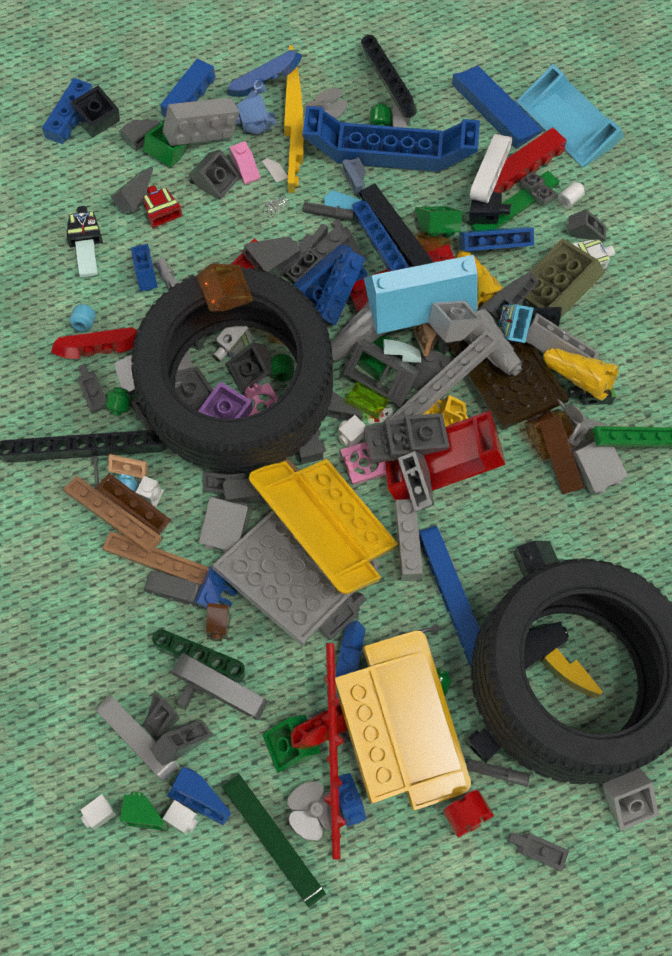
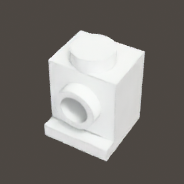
(150, 491)

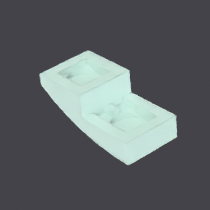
(86, 258)
(408, 352)

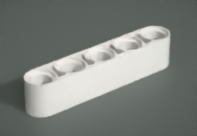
(490, 168)

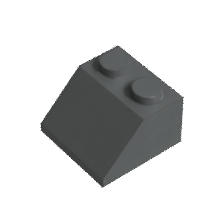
(215, 174)
(430, 368)

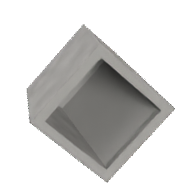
(598, 466)
(225, 523)

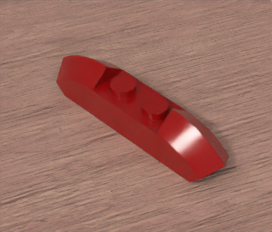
(95, 342)
(315, 730)

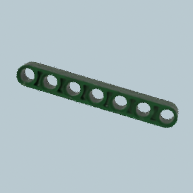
(274, 840)

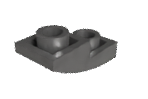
(537, 189)

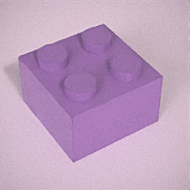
(226, 403)

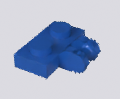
(212, 590)

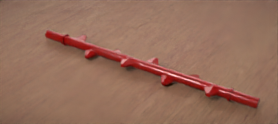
(334, 741)

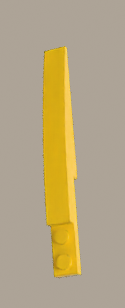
(294, 127)

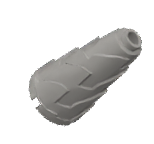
(357, 329)
(503, 355)

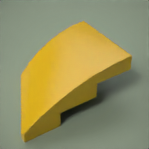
(451, 408)

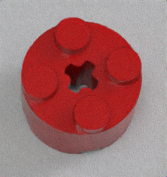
(468, 813)

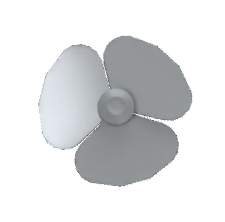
(326, 99)
(309, 807)

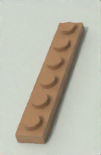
(113, 514)
(157, 559)

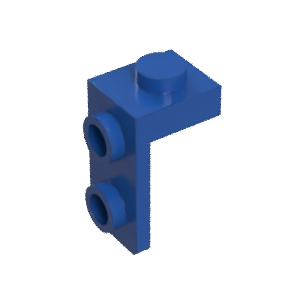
(350, 801)

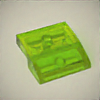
(367, 400)

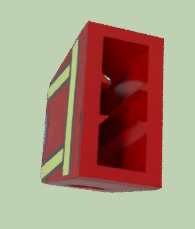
(161, 206)

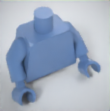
(253, 112)

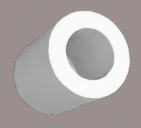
(571, 194)

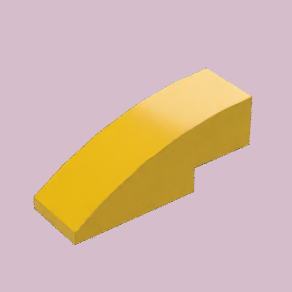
(571, 674)

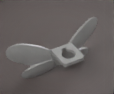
(582, 422)

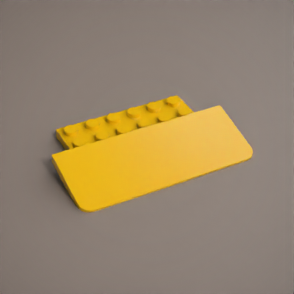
(326, 521)
(402, 724)

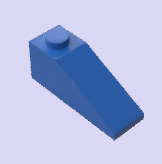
(144, 267)
(197, 795)

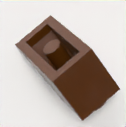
(218, 621)

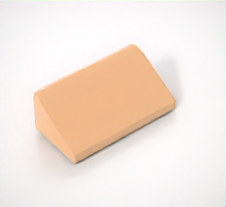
(127, 466)

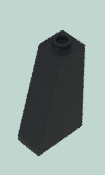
(542, 642)

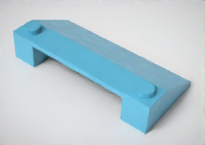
(558, 104)
(406, 295)

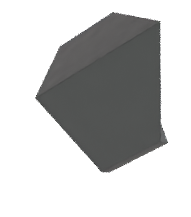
(160, 716)

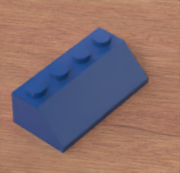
(315, 280)

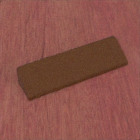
(560, 454)
(133, 504)

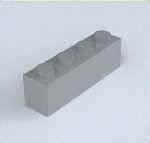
(547, 335)
(408, 541)

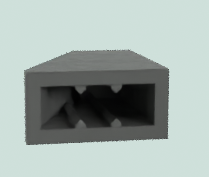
(272, 254)

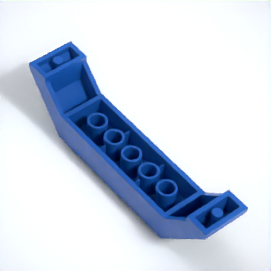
(390, 145)

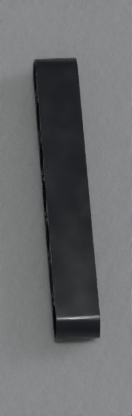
(389, 76)

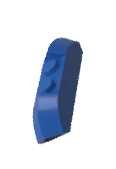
(284, 63)
(350, 649)

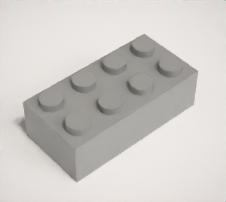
(200, 121)

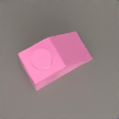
(244, 162)

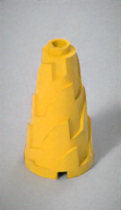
(486, 284)
(583, 371)

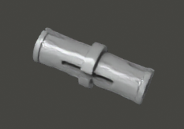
(166, 273)

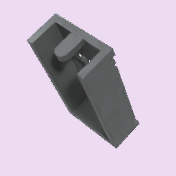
(403, 382)

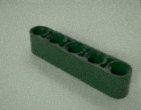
(192, 648)

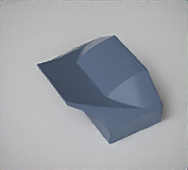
(354, 173)

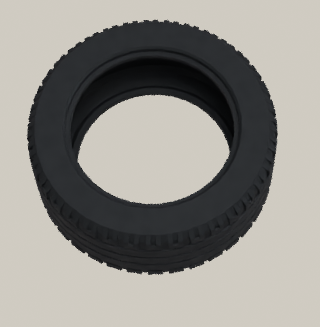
(249, 441)
(511, 710)

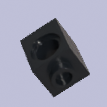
(483, 745)

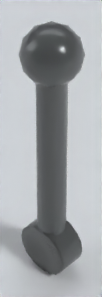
(94, 459)
(435, 628)

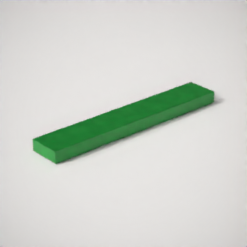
(519, 203)
(632, 436)

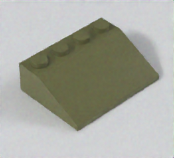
(563, 277)

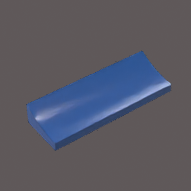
(496, 106)

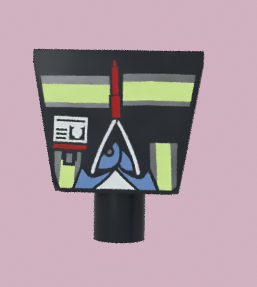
(83, 227)

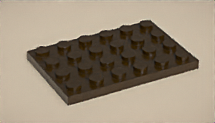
(519, 396)

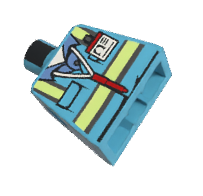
(515, 322)

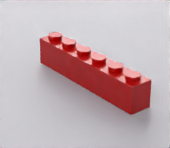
(530, 159)

